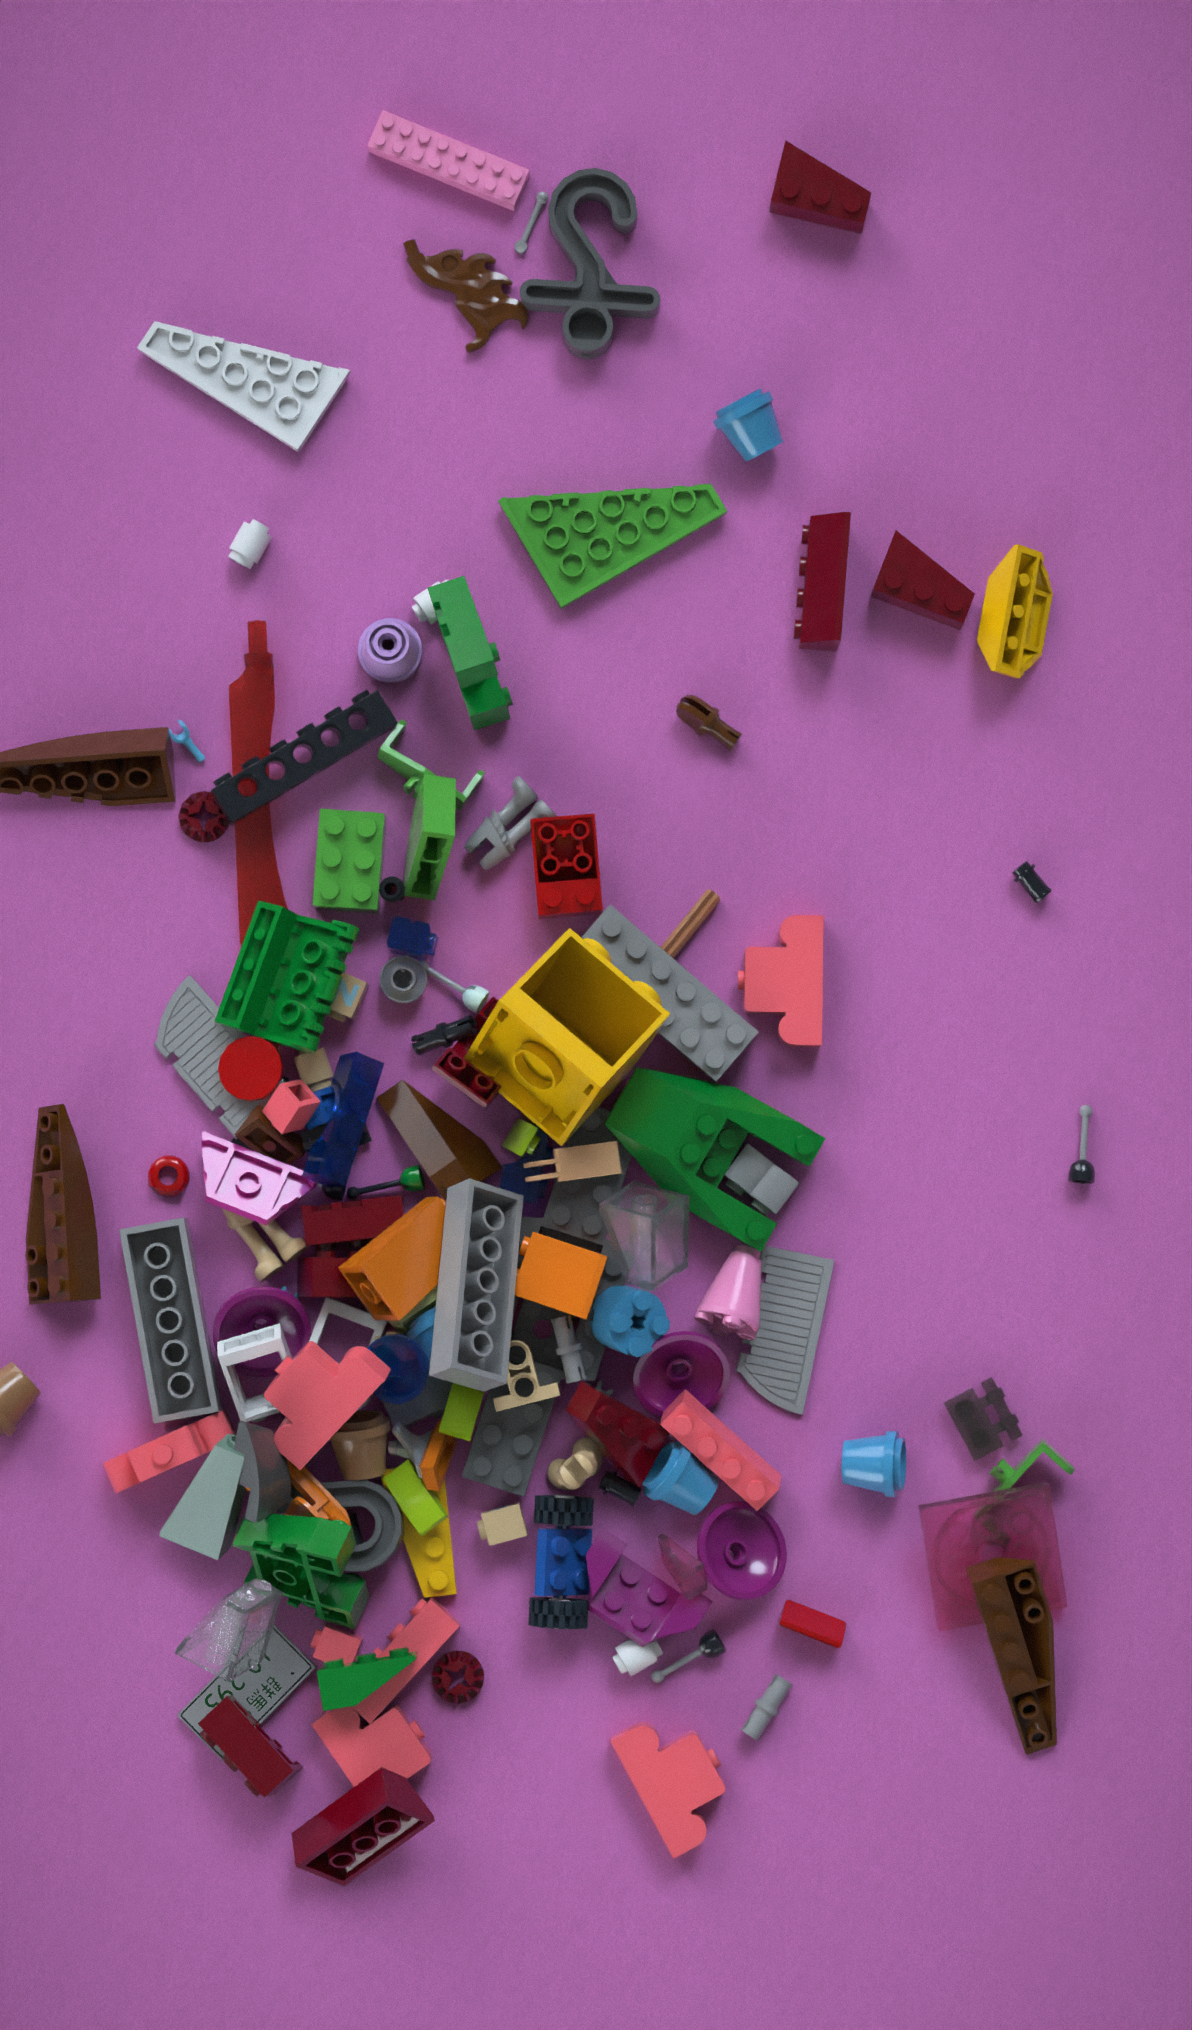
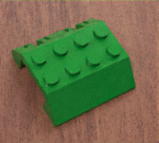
(286, 977)

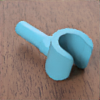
(187, 741)

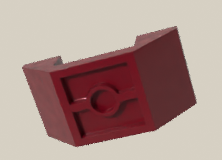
(462, 1073)

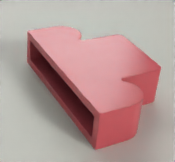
(788, 980)
(320, 1396)
(168, 1451)
(386, 1742)
(671, 1781)

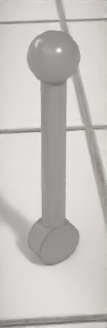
(521, 246)

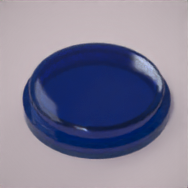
(408, 1368)

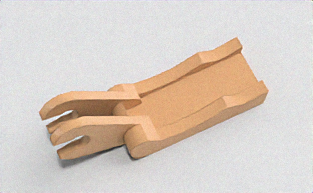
(581, 1162)

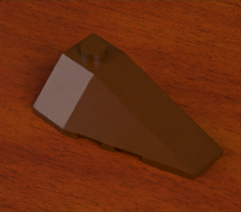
(437, 1140)

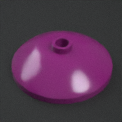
(275, 1306)
(702, 1371)
(756, 1547)

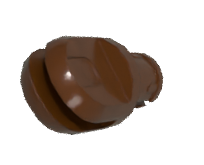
(706, 720)

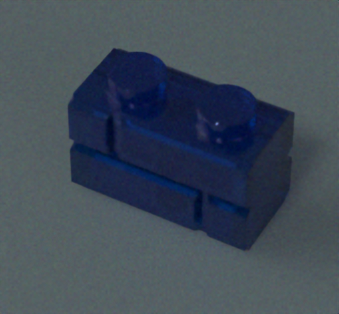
(411, 938)

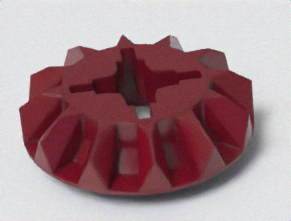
(192, 827)
(473, 1674)

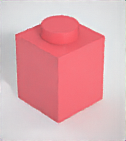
(291, 1106)
(335, 1644)

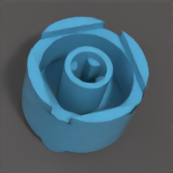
(628, 1320)

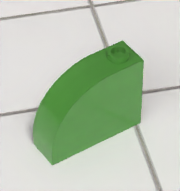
(430, 836)

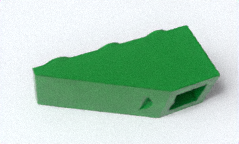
(352, 1682)

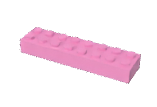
(448, 160)

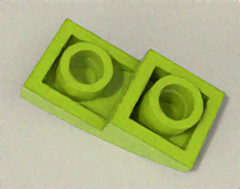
(521, 1138)
(461, 1411)
(417, 1503)

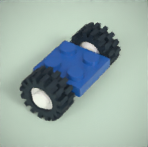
(561, 1562)

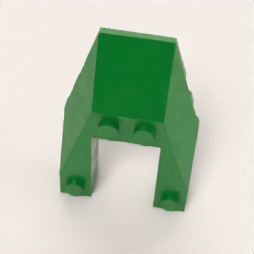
(689, 1135)

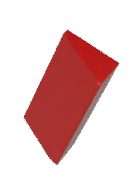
(812, 1623)

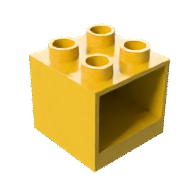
(567, 1034)

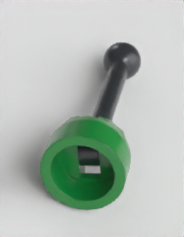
(410, 1179)

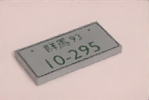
(258, 1689)

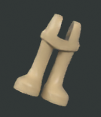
(268, 1262)
(572, 1472)

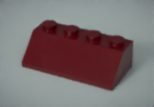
(824, 581)
(360, 1827)

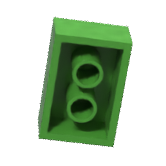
(349, 861)

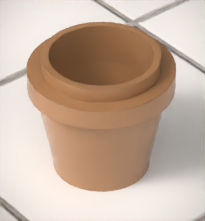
(16, 1397)
(362, 1445)

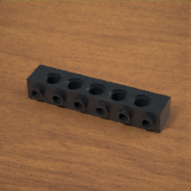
(378, 722)

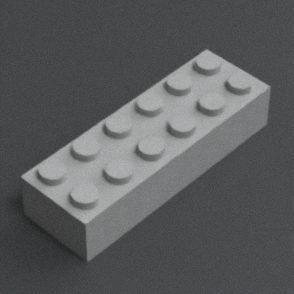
(698, 1021)
(476, 1285)
(170, 1320)

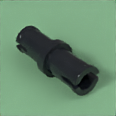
(444, 1035)

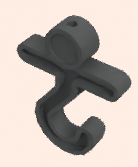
(593, 293)
(385, 1510)

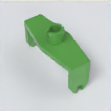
(414, 771)
(1010, 1475)

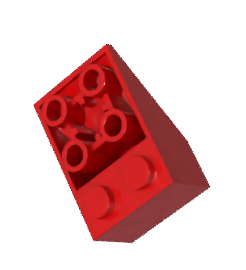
(566, 866)

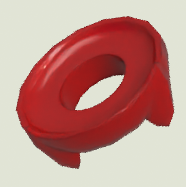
(181, 1182)

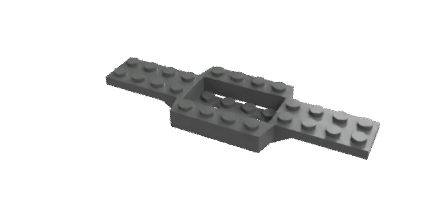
(510, 1439)

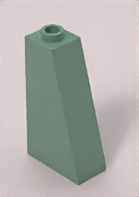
(211, 1504)

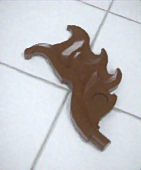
(474, 286)

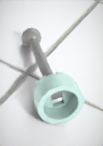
(473, 997)

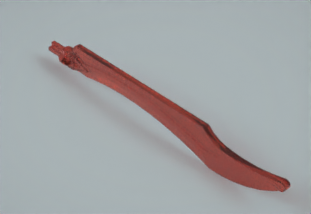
(250, 730)

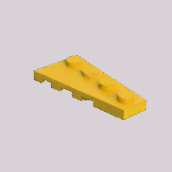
(431, 1553)

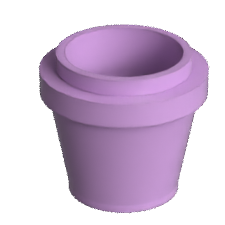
(392, 664)

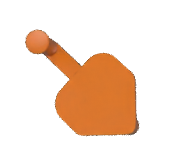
(322, 1502)

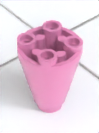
(734, 1296)

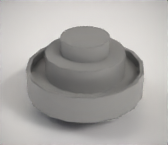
(403, 979)

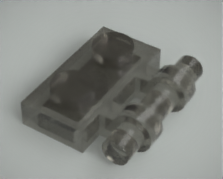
(974, 1424)

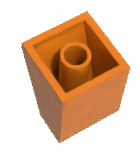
(559, 1274)

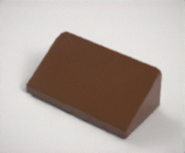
(265, 1139)

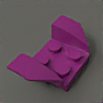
(634, 1597)

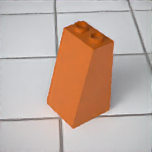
(400, 1262)

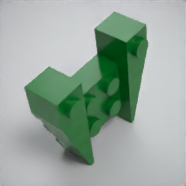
(470, 653)
(307, 1564)

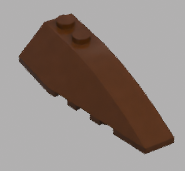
(99, 766)

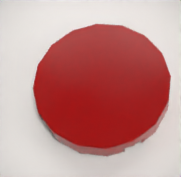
(250, 1068)

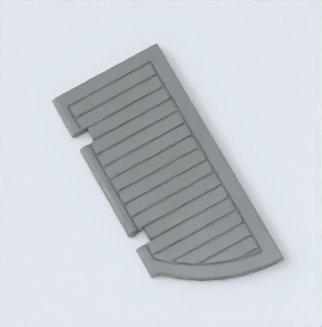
(199, 1042)
(788, 1328)

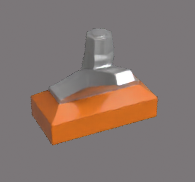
(428, 1452)

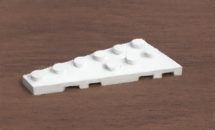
(259, 384)

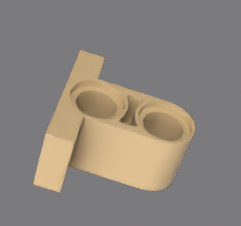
(524, 1370)

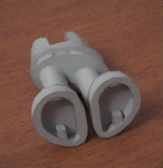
(494, 826)

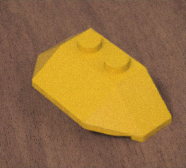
(1015, 612)

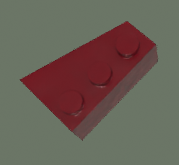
(817, 193)
(921, 585)
(350, 1221)
(321, 1277)
(620, 1432)
(248, 1747)

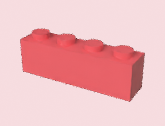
(721, 1450)
(424, 1634)

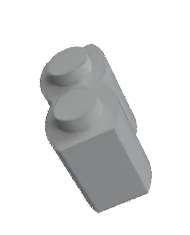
(761, 1180)

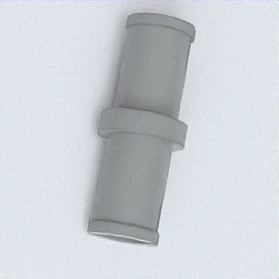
(568, 1349)
(766, 1707)

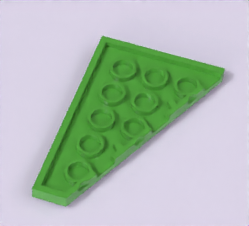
(603, 534)

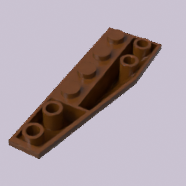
(60, 1217)
(1021, 1642)

